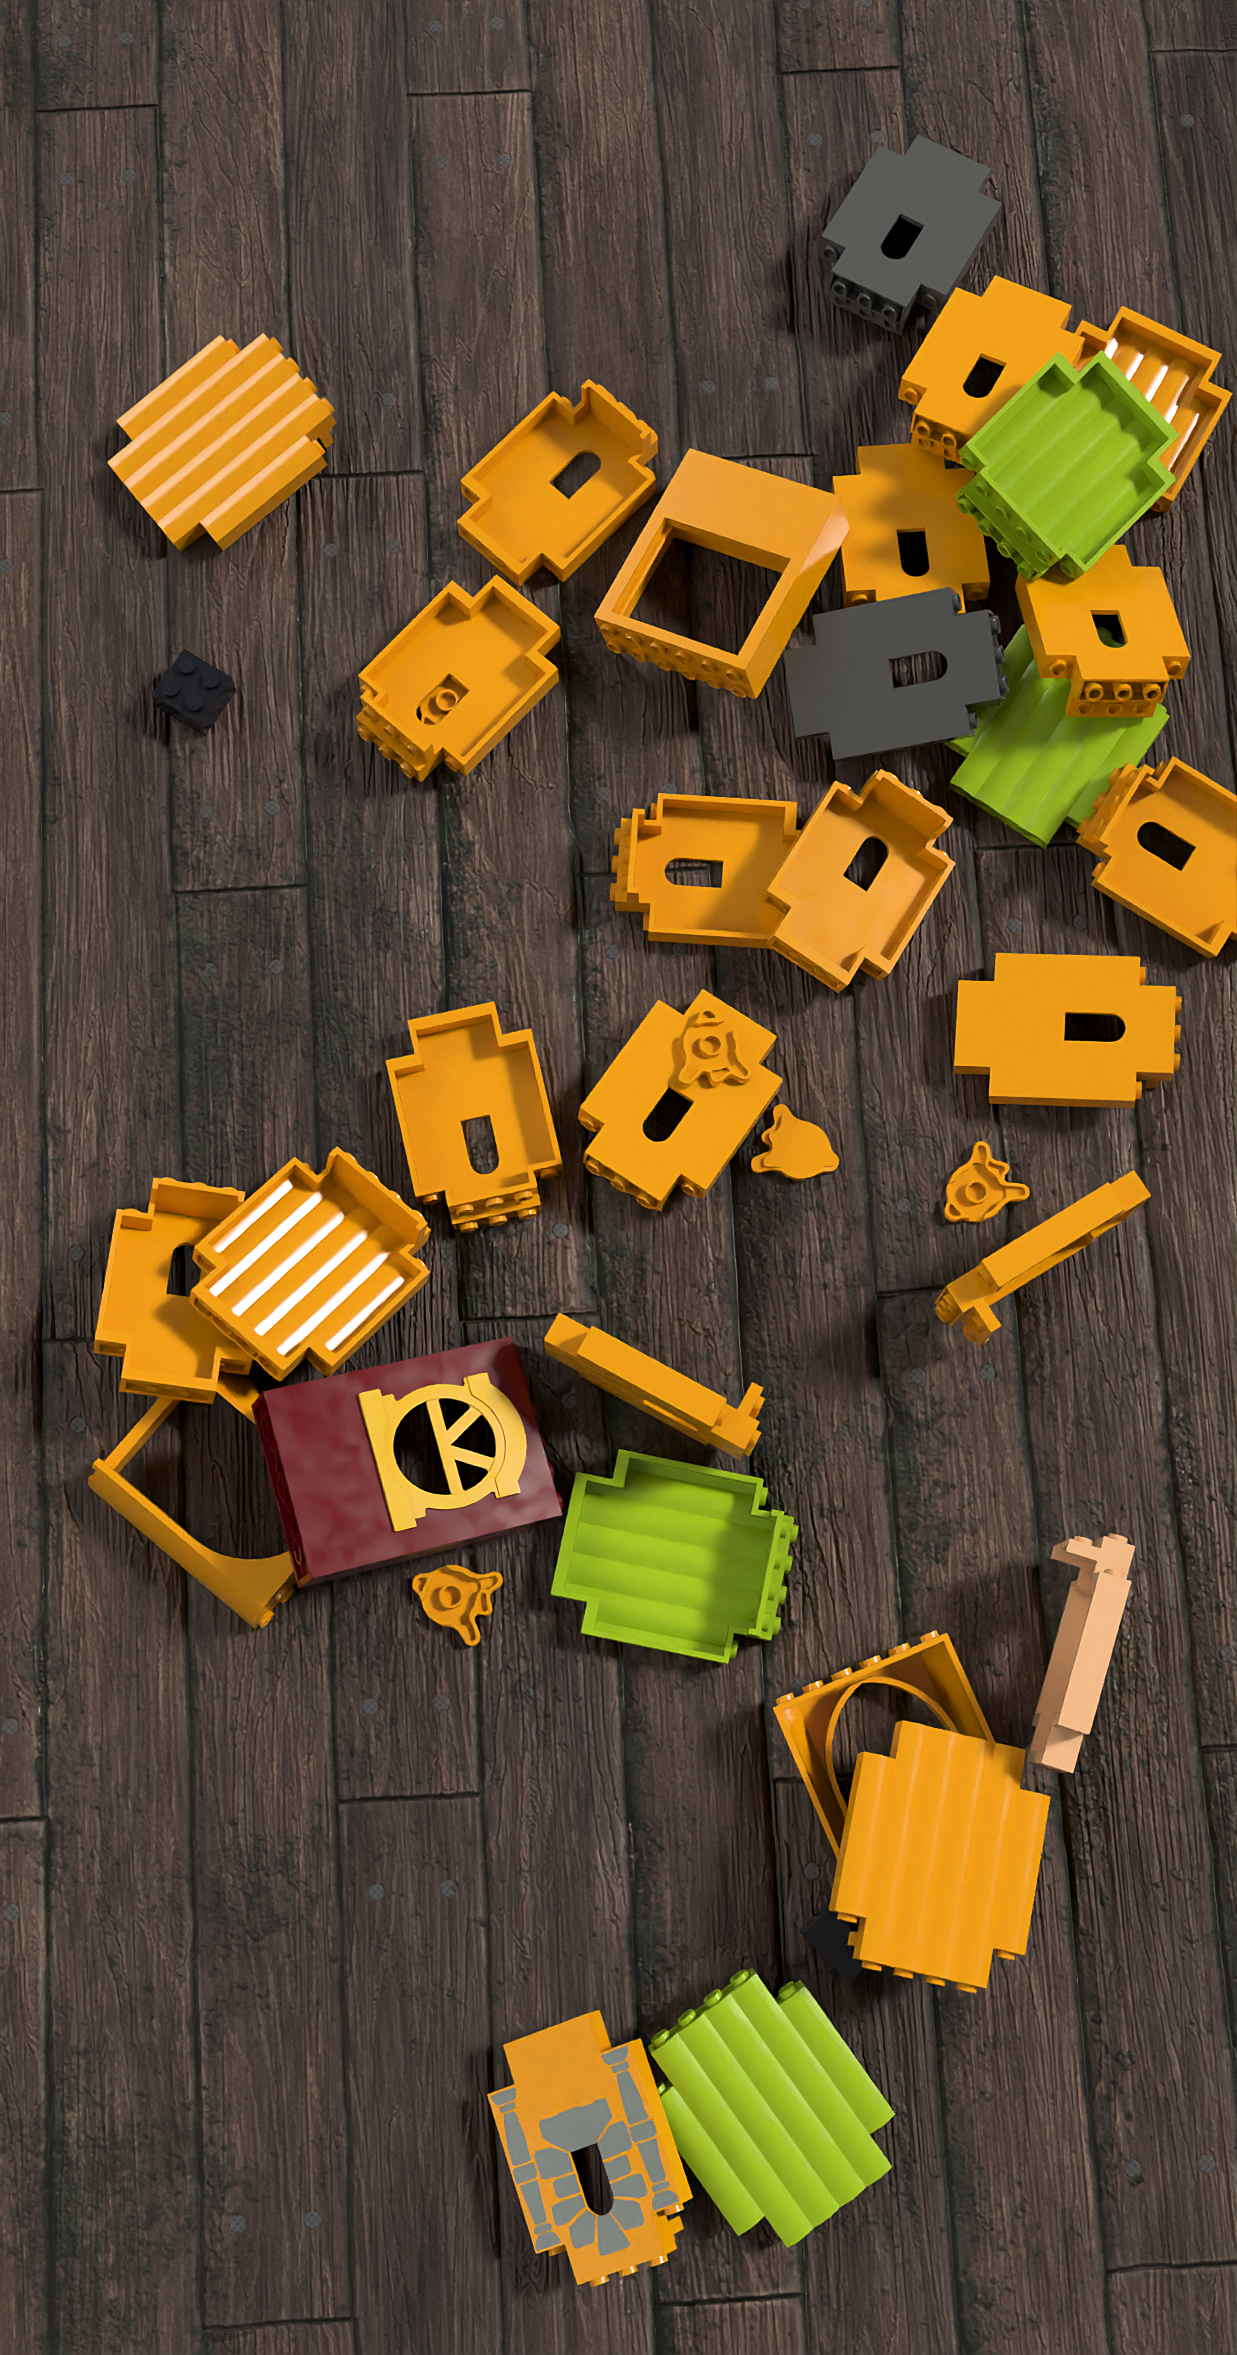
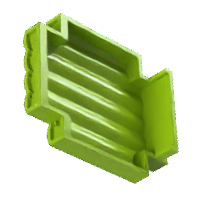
(1066, 466)
(1034, 761)
(674, 1557)
(770, 2106)

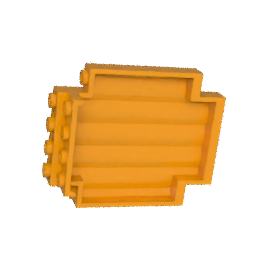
(1174, 379)
(224, 441)
(311, 1265)
(939, 1856)

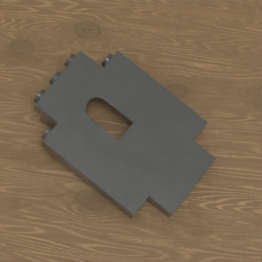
(929, 189)
(847, 683)

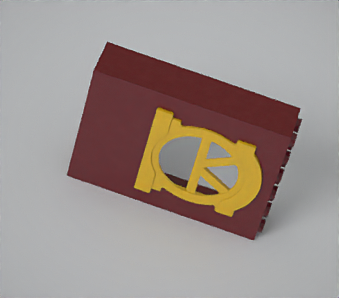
(338, 1475)

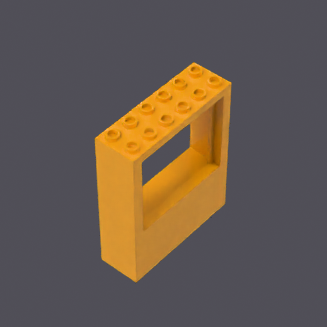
(744, 517)

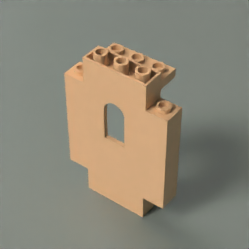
(1080, 1648)

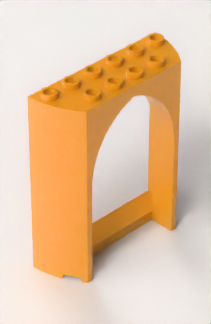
(244, 1585)
(924, 1671)

